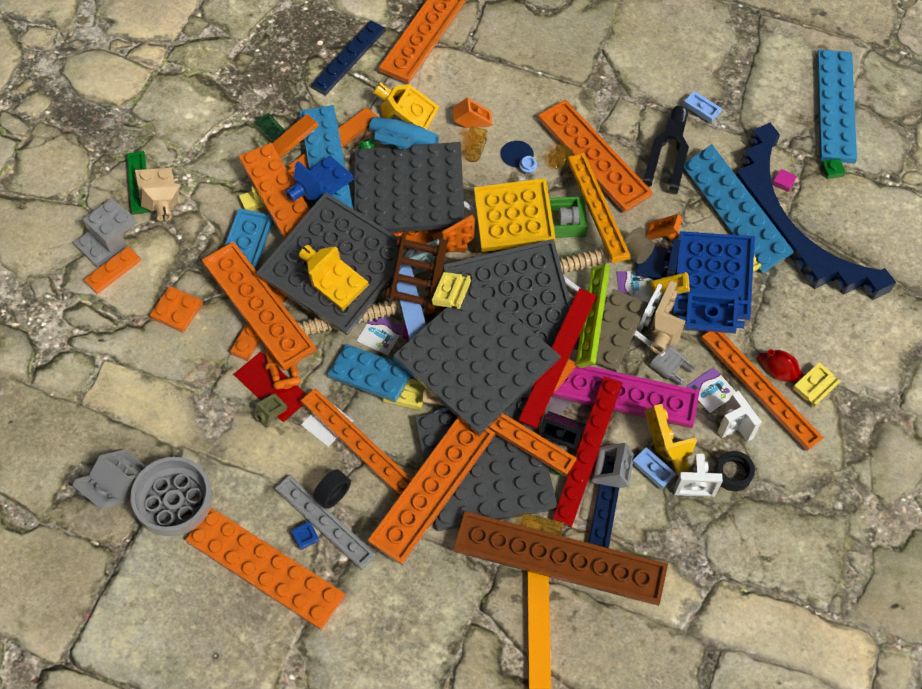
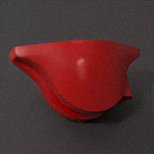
(781, 365)

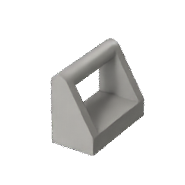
(622, 466)

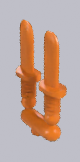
(280, 384)

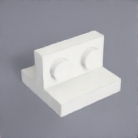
(739, 417)
(698, 481)

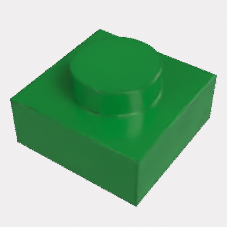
(833, 168)

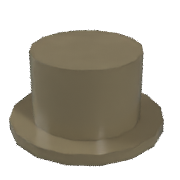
(639, 245)

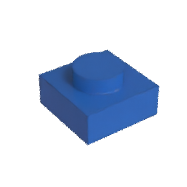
(305, 535)

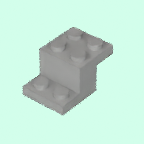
(105, 232)
(110, 479)

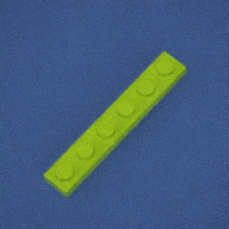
(591, 331)

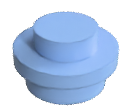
(528, 164)

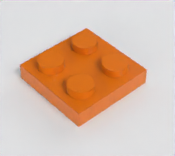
(176, 309)

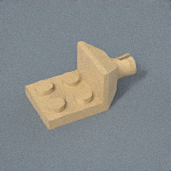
(157, 191)
(665, 327)

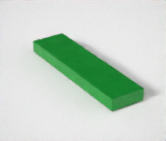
(135, 161)

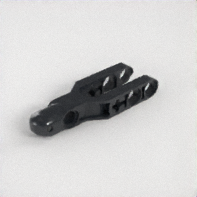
(673, 131)

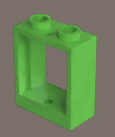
(570, 230)

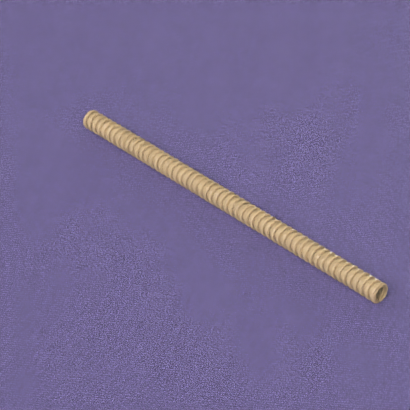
(381, 309)

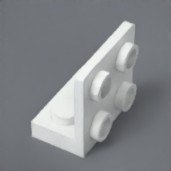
(653, 303)

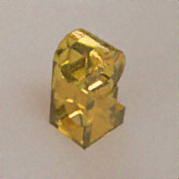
(477, 142)

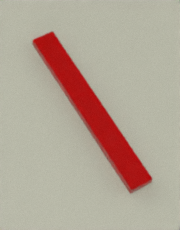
(563, 346)

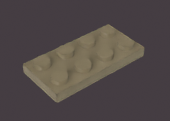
(619, 323)

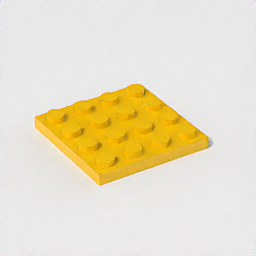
(514, 214)

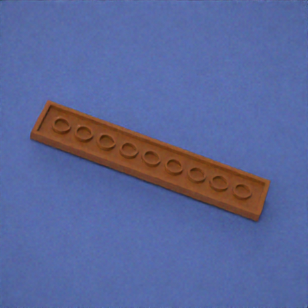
(561, 558)

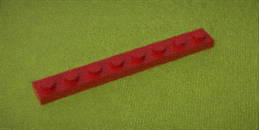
(587, 451)

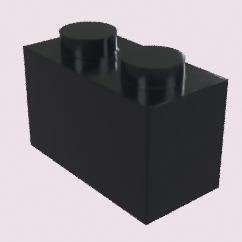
(561, 429)

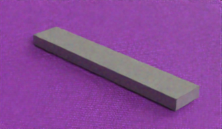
(325, 522)

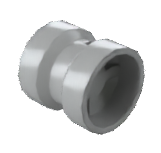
(569, 215)

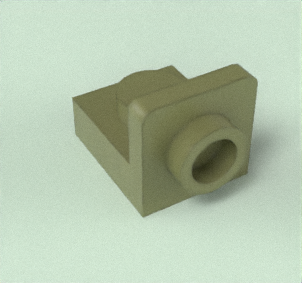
(269, 409)

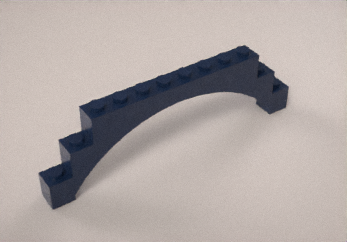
(813, 261)

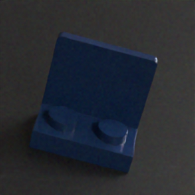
(661, 262)

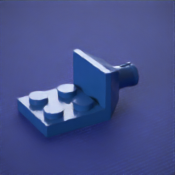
(324, 177)

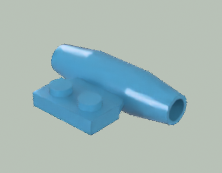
(401, 133)

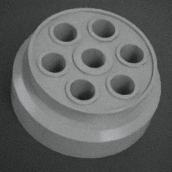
(171, 472)

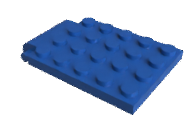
(718, 281)

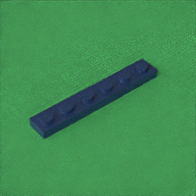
(347, 58)

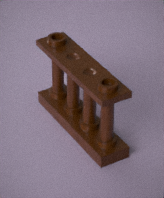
(434, 267)

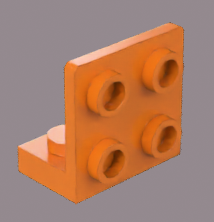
(457, 234)

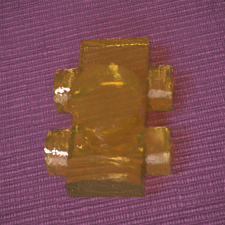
(559, 159)

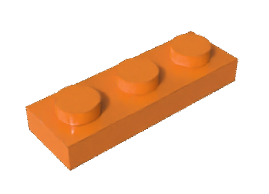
(112, 270)

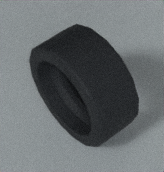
(745, 461)
(332, 488)

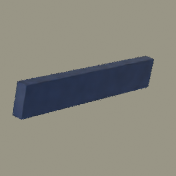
(604, 510)

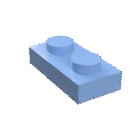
(702, 107)
(654, 468)

